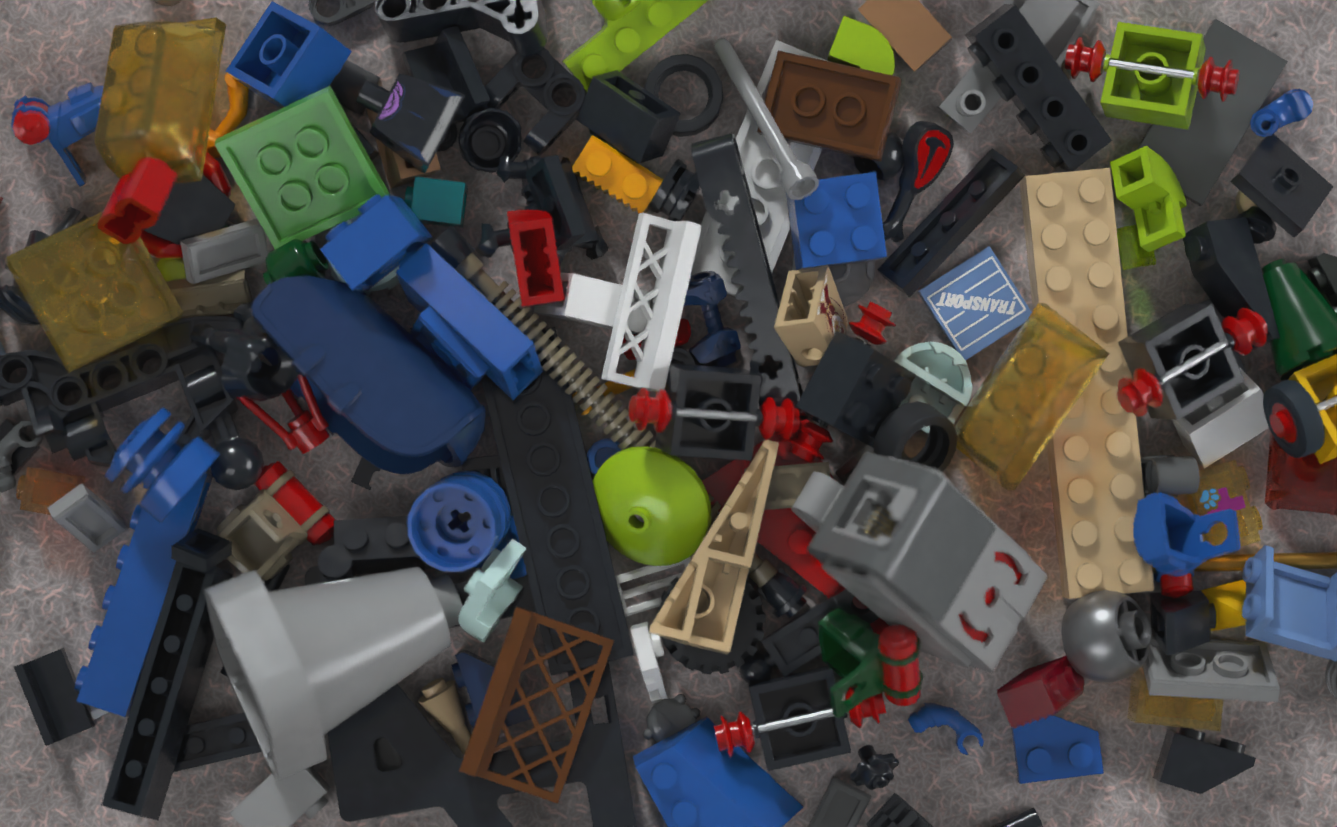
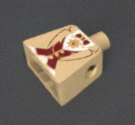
(810, 314)

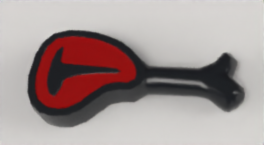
(925, 155)

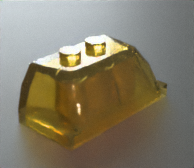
(160, 95)
(1027, 395)

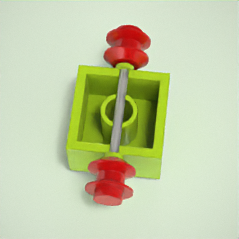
(1152, 74)

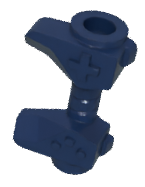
(721, 342)

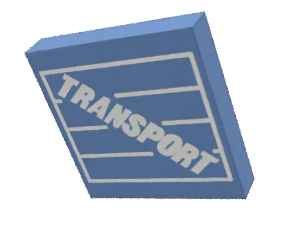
(975, 303)

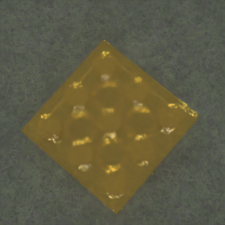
(92, 291)

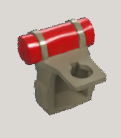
(275, 523)

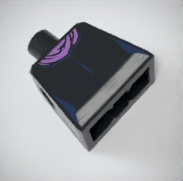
(411, 116)

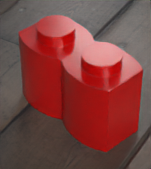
(137, 200)

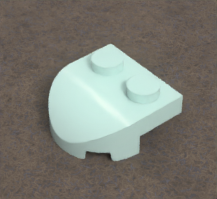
(940, 378)
(491, 592)

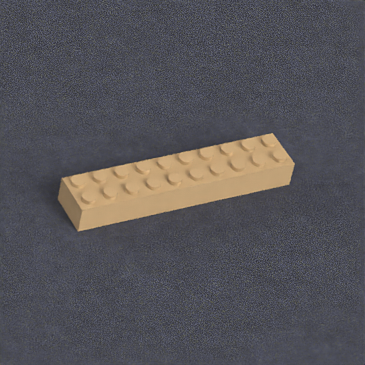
(1097, 445)

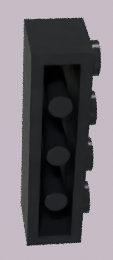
(1037, 88)

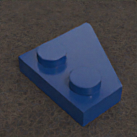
(1055, 750)

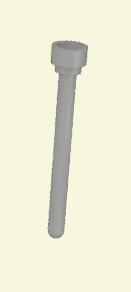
(797, 178)

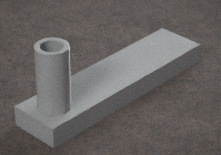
(974, 93)

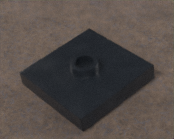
(1282, 184)

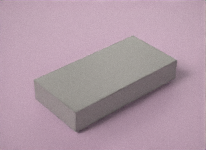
(224, 251)
(87, 518)

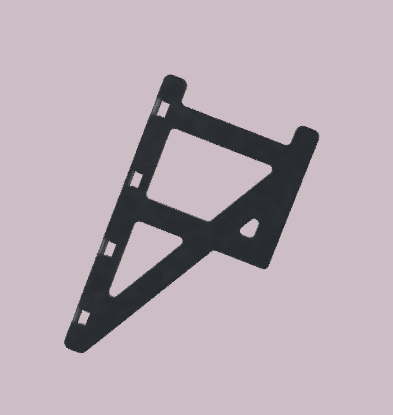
(431, 769)

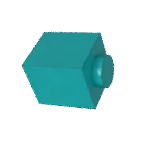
(438, 201)

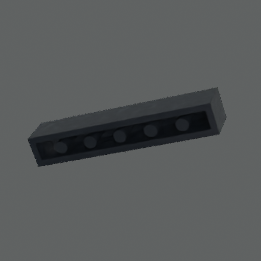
(164, 695)

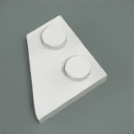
(648, 649)

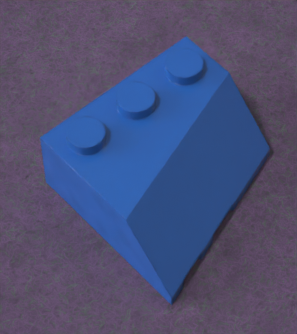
(706, 787)

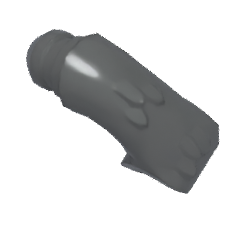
(13, 440)

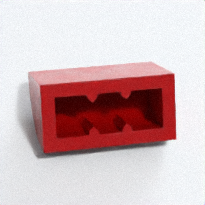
(535, 257)

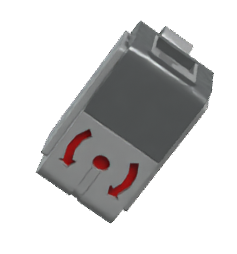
(922, 557)

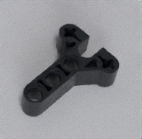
(513, 20)

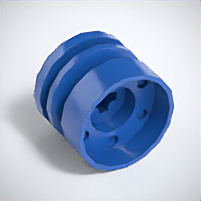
(161, 464)
(440, 535)

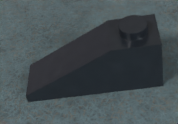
(1229, 269)

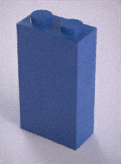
(495, 339)

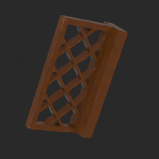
(501, 692)

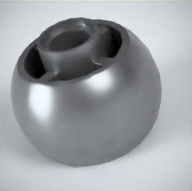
(1106, 636)

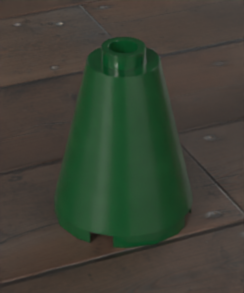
(1302, 316)

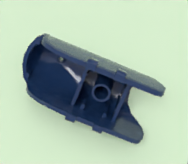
(370, 376)

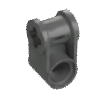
(1170, 475)

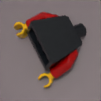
(191, 211)

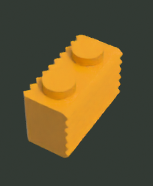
(617, 175)

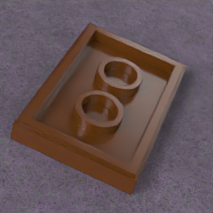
(832, 105)

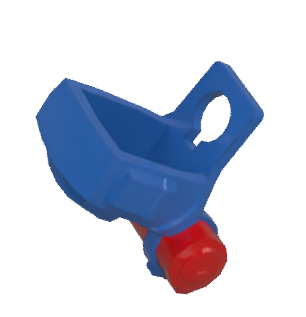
(60, 123)
(1173, 543)

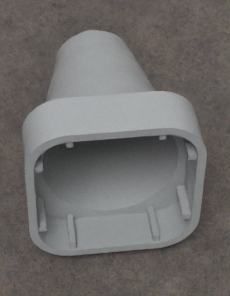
(324, 651)

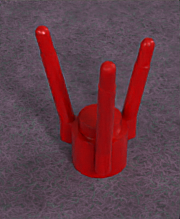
(305, 429)

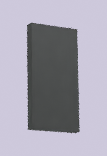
(1217, 126)

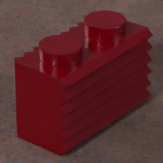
(1040, 692)

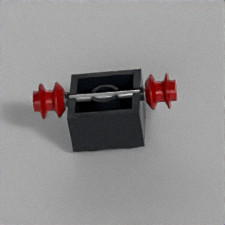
(1186, 360)
(852, 386)
(711, 412)
(796, 720)

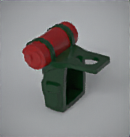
(870, 661)

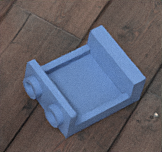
(1290, 606)

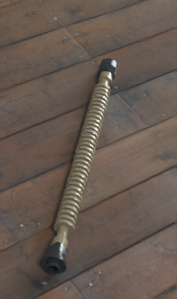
(773, 584)

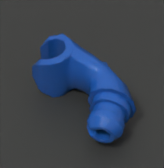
(1288, 108)
(938, 715)

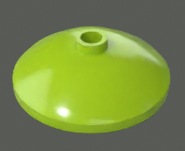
(663, 494)

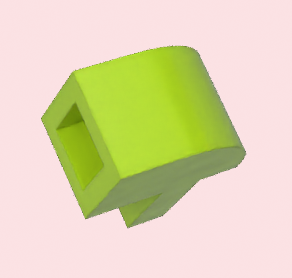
(862, 47)
(1155, 195)

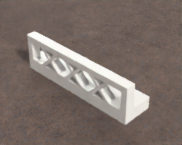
(665, 307)

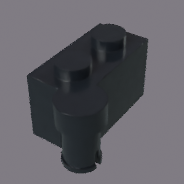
(370, 546)

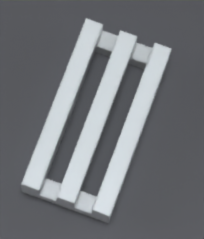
(646, 587)

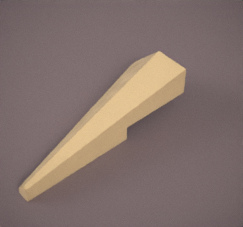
(710, 591)

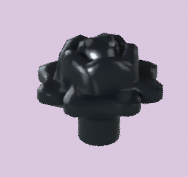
(874, 769)

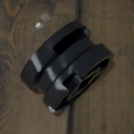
(676, 192)

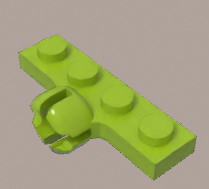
(626, 34)

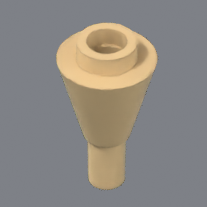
(443, 704)

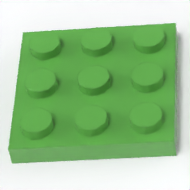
(301, 168)

